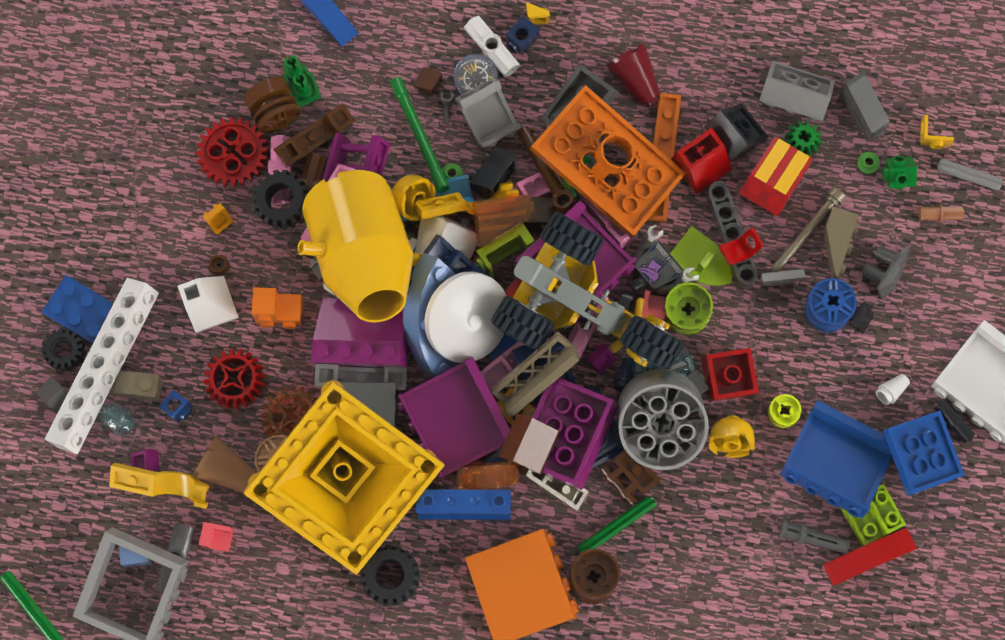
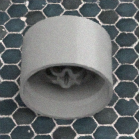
(655, 385)

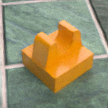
(218, 218)

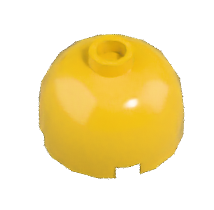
(411, 189)
(732, 436)

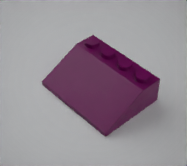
(349, 341)
(582, 425)

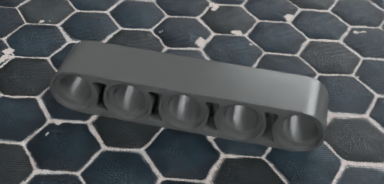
(730, 225)

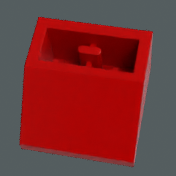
(703, 161)

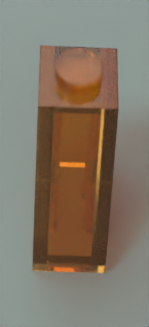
(499, 216)

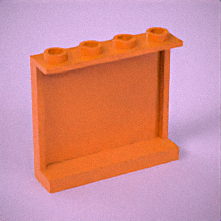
(522, 586)

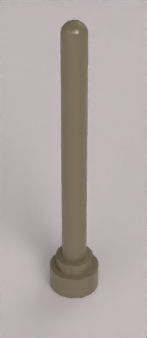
(834, 198)

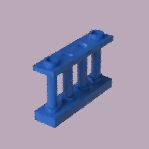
(464, 505)

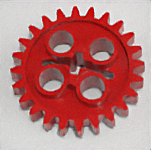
(246, 138)

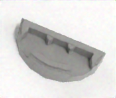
(782, 277)

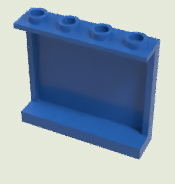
(838, 459)

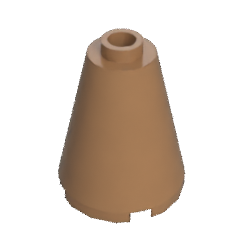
(223, 467)

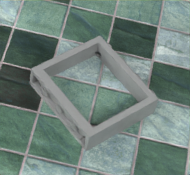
(171, 593)

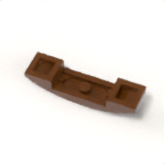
(314, 135)

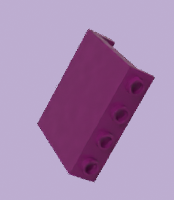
(610, 260)
(455, 416)

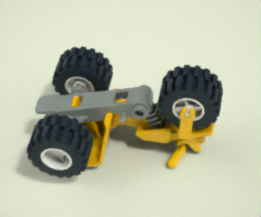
(560, 288)

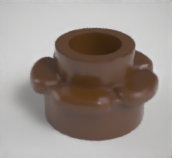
(218, 259)

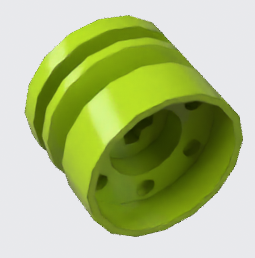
(697, 299)

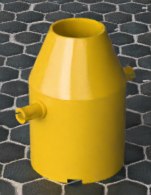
(359, 243)

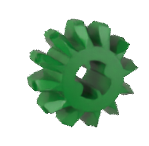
(806, 132)

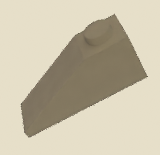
(137, 386)
(563, 492)

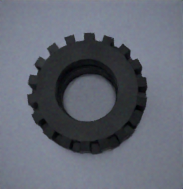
(266, 191)
(404, 590)

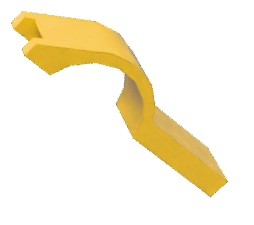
(455, 203)
(158, 483)

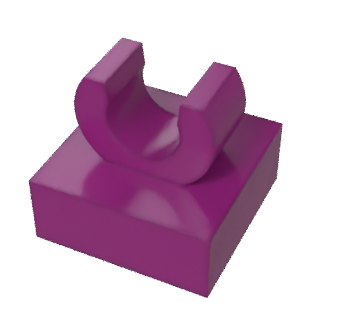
(601, 358)

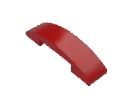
(869, 556)

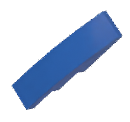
(331, 19)

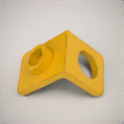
(934, 142)

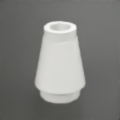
(892, 389)

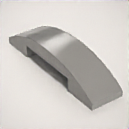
(329, 372)

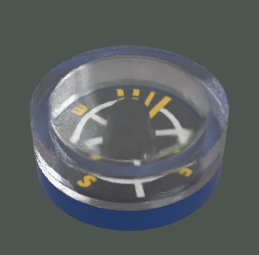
(473, 71)

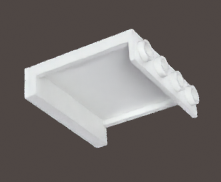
(977, 380)

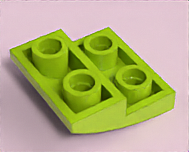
(879, 521)

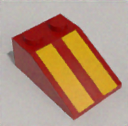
(776, 176)

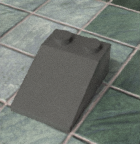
(580, 77)

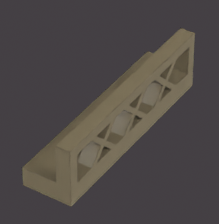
(543, 375)

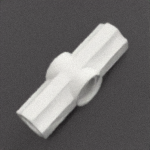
(500, 55)

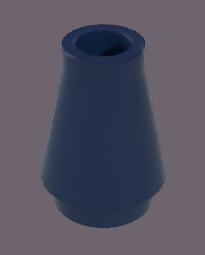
(624, 374)

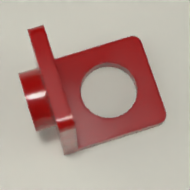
(739, 249)

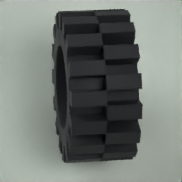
(51, 344)

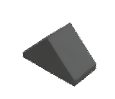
(52, 394)

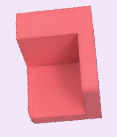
(654, 305)
(216, 537)

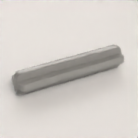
(969, 174)

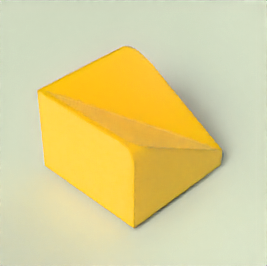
(537, 15)

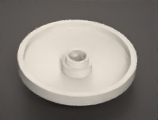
(461, 317)

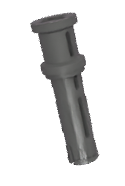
(841, 545)

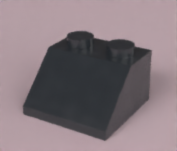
(737, 131)
(496, 169)

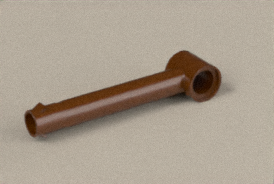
(559, 194)

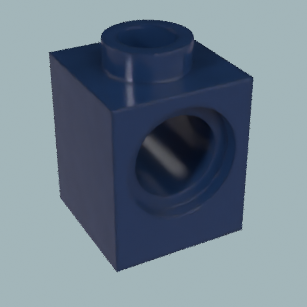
(523, 27)

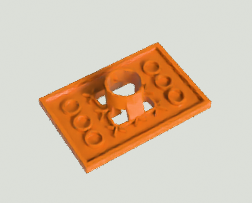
(578, 133)

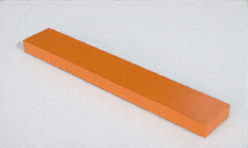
(665, 139)

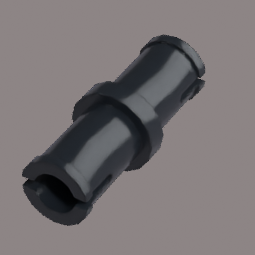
(955, 421)

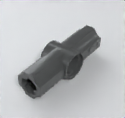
(179, 543)

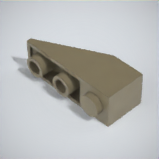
(837, 237)

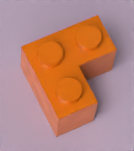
(273, 309)

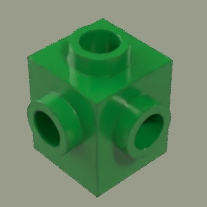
(900, 172)

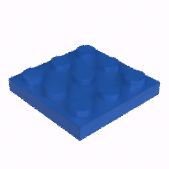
(923, 453)

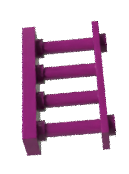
(375, 159)

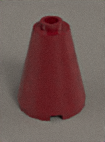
(636, 75)

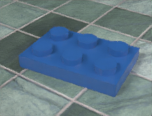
(78, 308)

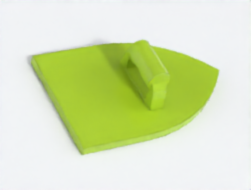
(705, 256)

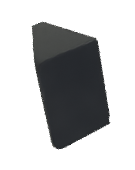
(862, 318)

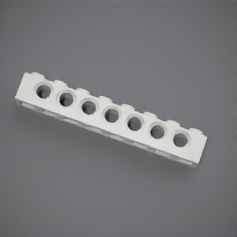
(101, 366)

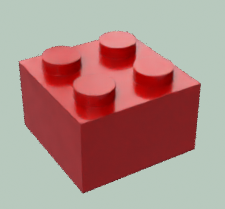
(729, 375)

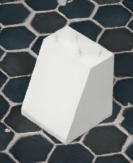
(452, 231)

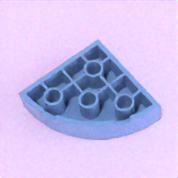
(426, 278)

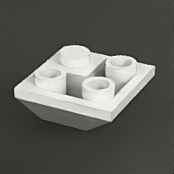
(208, 302)

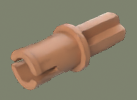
(940, 213)

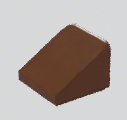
(428, 80)

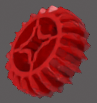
(226, 385)

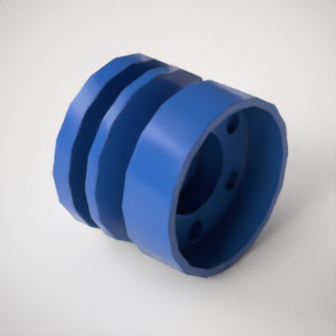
(833, 317)

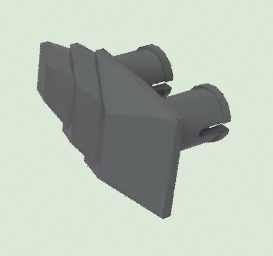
(889, 279)

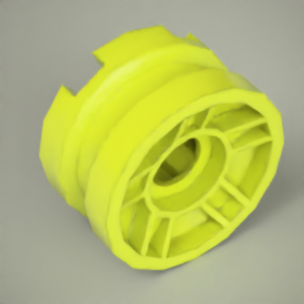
(788, 402)

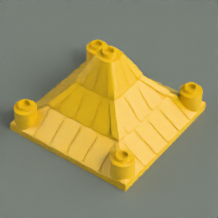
(343, 477)

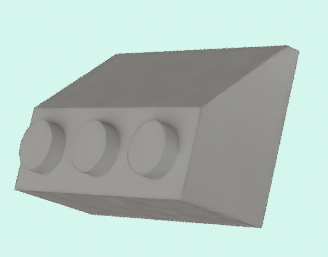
(797, 91)

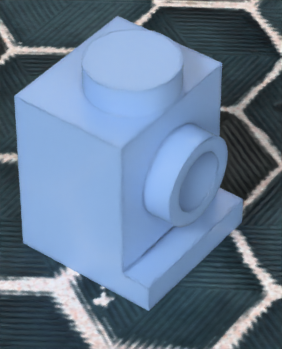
(130, 558)

